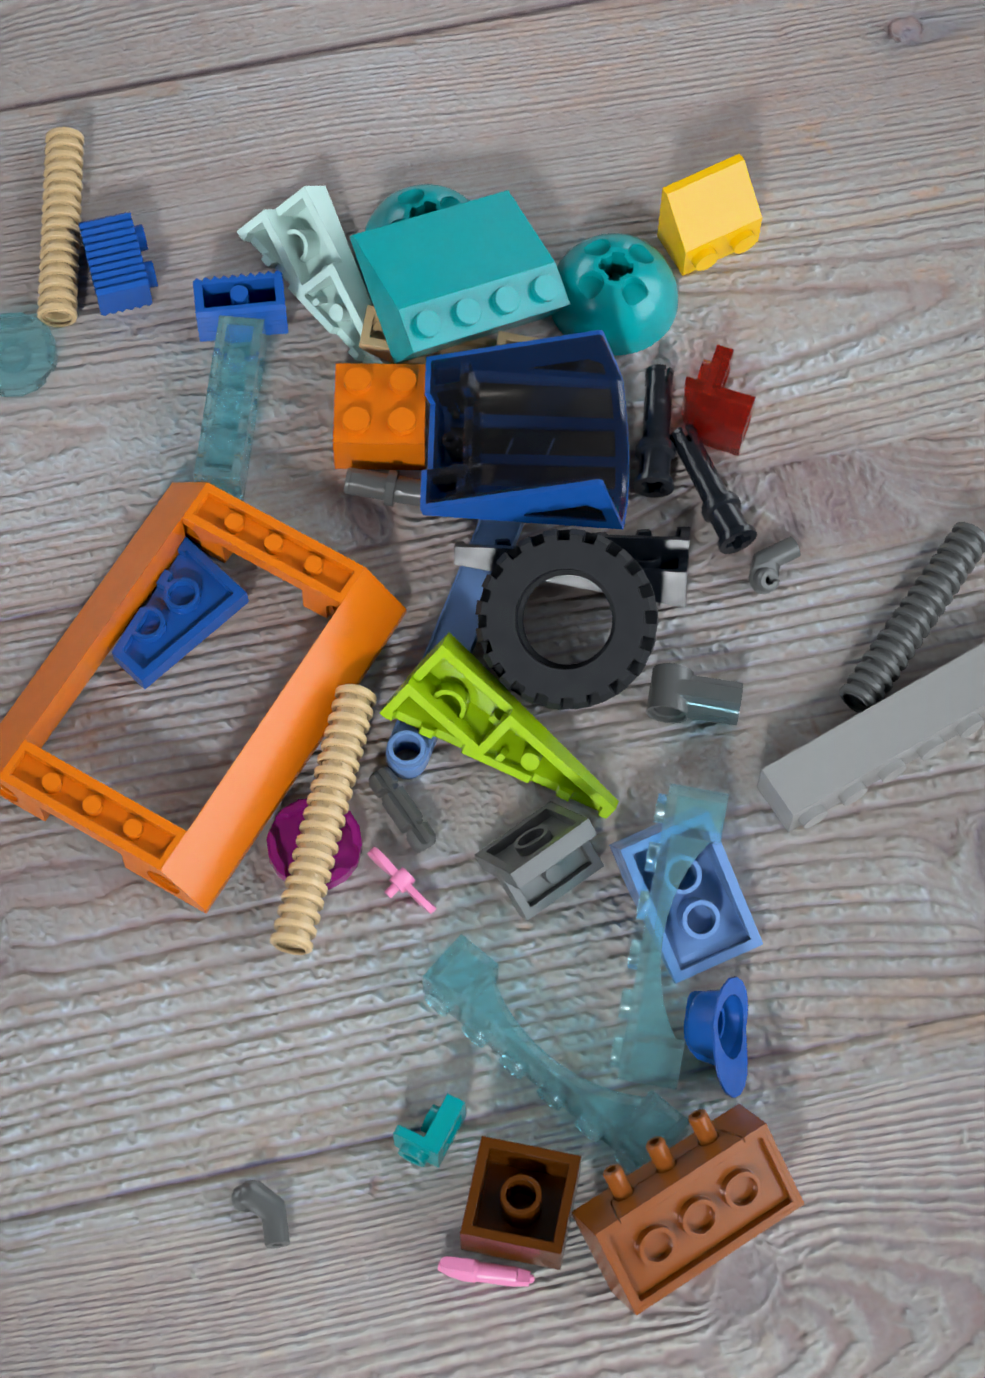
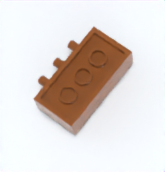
(687, 1206)

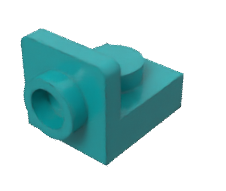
(440, 1129)

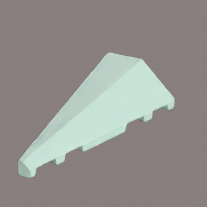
(313, 255)

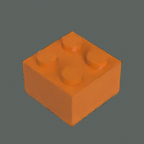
(379, 416)

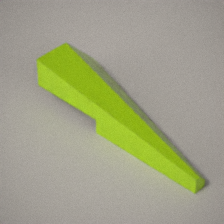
(468, 707)

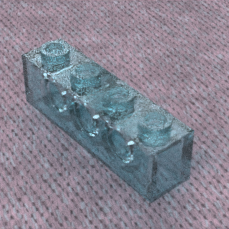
(232, 404)

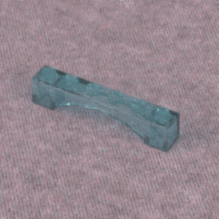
(690, 823)
(466, 988)

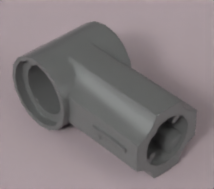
(682, 695)

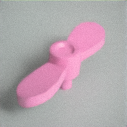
(400, 880)

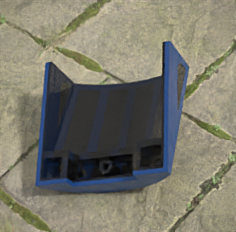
(528, 434)

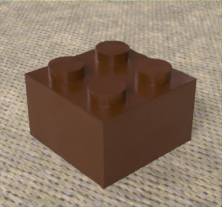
(520, 1202)

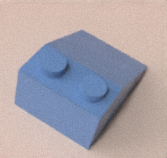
(708, 913)

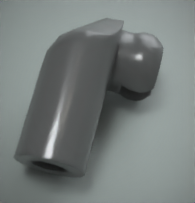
(268, 1206)

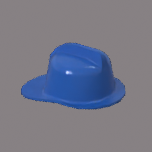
(717, 1032)

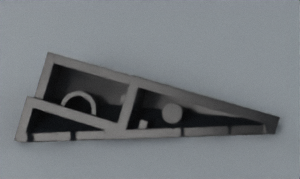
(661, 558)

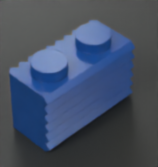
(116, 262)
(240, 296)

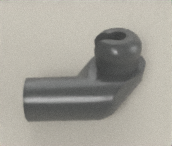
(767, 563)

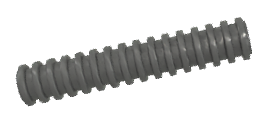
(914, 617)

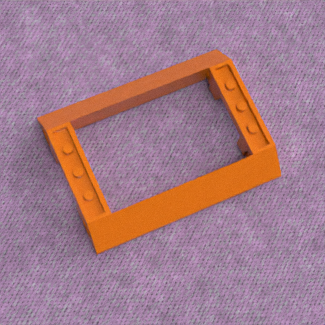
(204, 857)

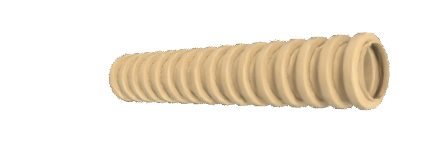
(60, 227)

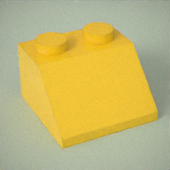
(709, 215)

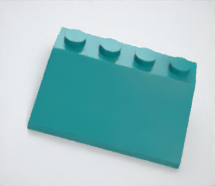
(457, 275)

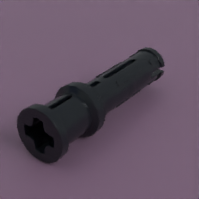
(655, 448)
(719, 505)

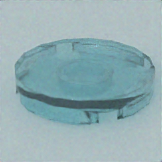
(26, 354)

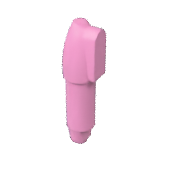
(476, 1271)

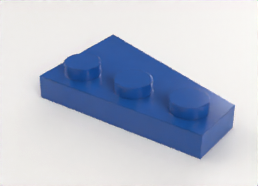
(182, 612)

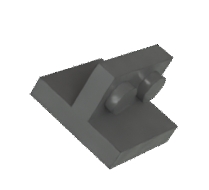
(542, 858)

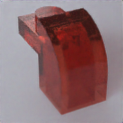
(715, 411)

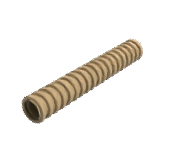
(323, 819)

